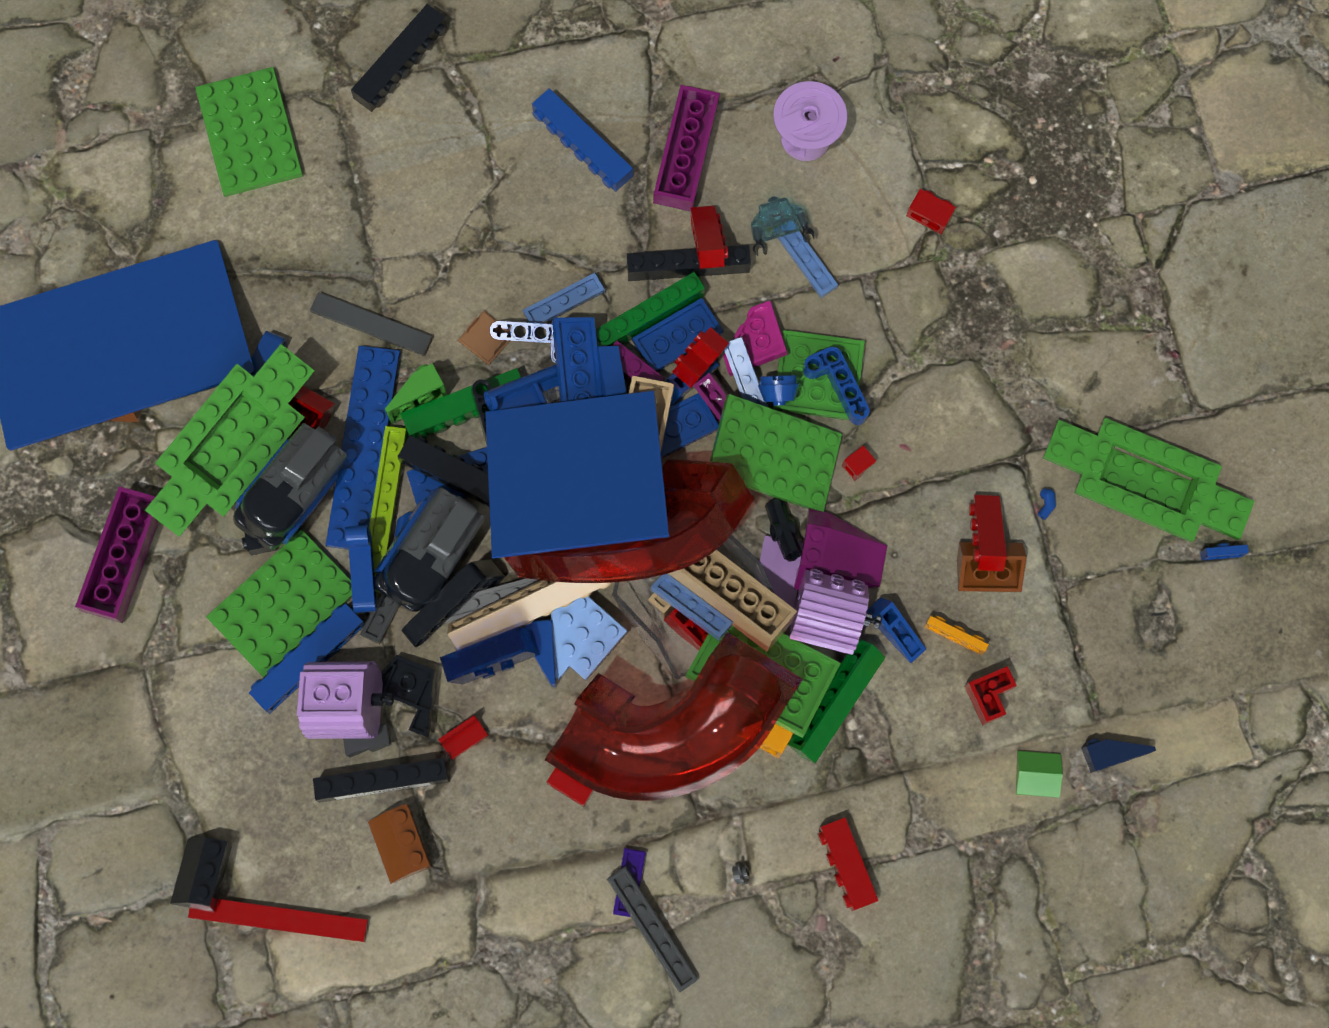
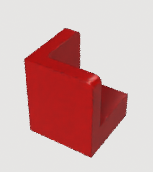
(858, 462)

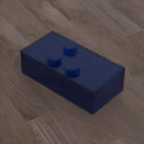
(490, 656)

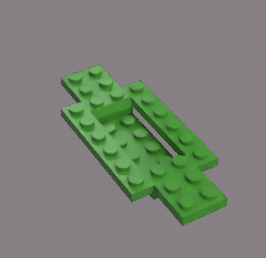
(237, 444)
(1145, 489)

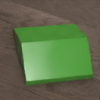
(1038, 774)

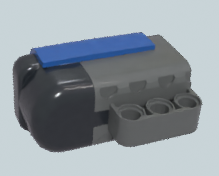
(289, 487)
(427, 549)

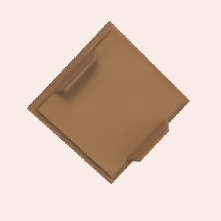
(479, 340)

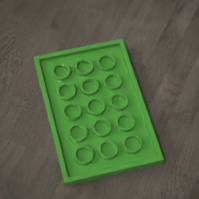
(248, 132)
(777, 452)
(282, 603)
(807, 663)

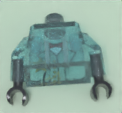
(777, 220)

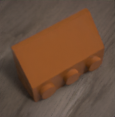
(991, 581)
(399, 843)

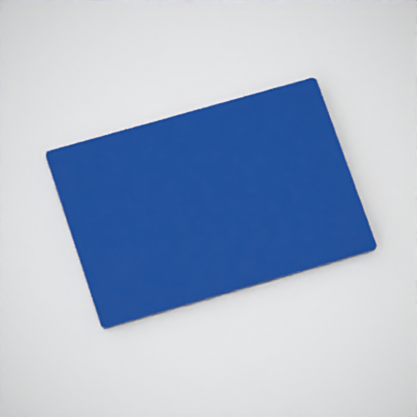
(117, 344)

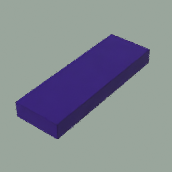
(634, 863)

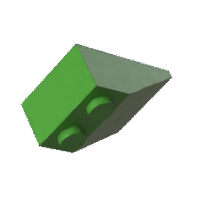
(419, 389)

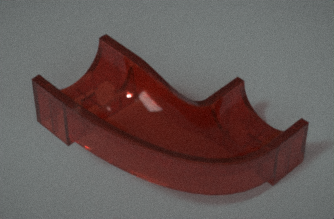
(702, 512)
(681, 741)

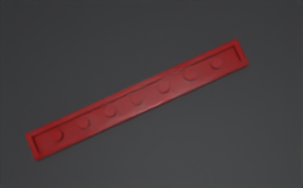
(284, 920)

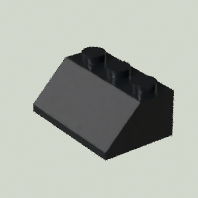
(201, 873)

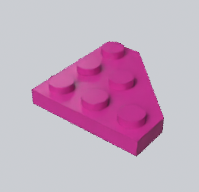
(761, 336)

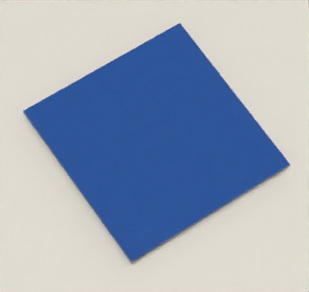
(575, 475)

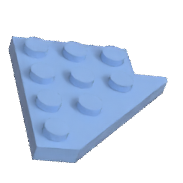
(583, 636)

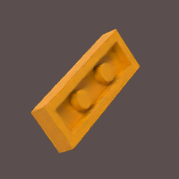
(956, 634)

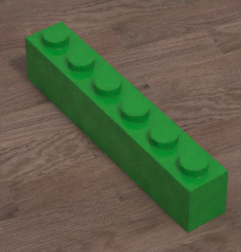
(651, 311)
(450, 409)
(838, 700)

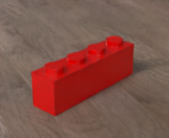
(708, 237)
(988, 533)
(848, 864)

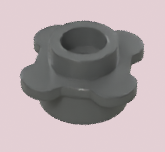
(741, 873)

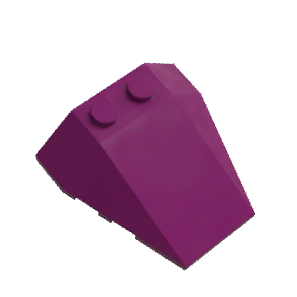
(840, 550)

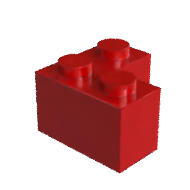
(699, 356)
(985, 691)

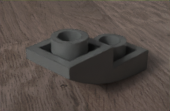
(357, 746)

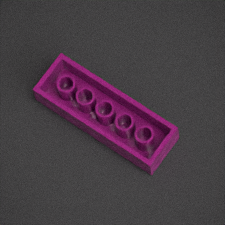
(686, 148)
(118, 556)

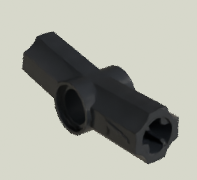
(783, 530)

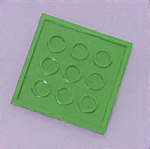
(817, 395)

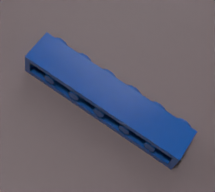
(582, 140)
(318, 647)

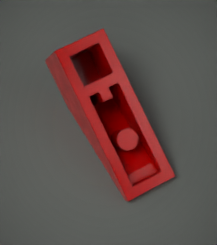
(686, 628)

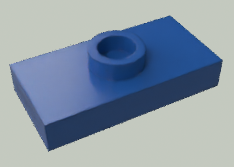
(1224, 551)

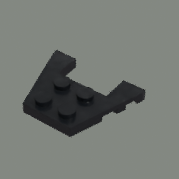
(412, 686)

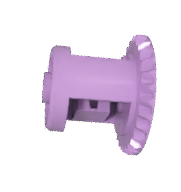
(809, 119)

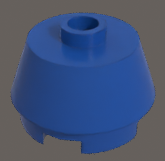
(778, 388)

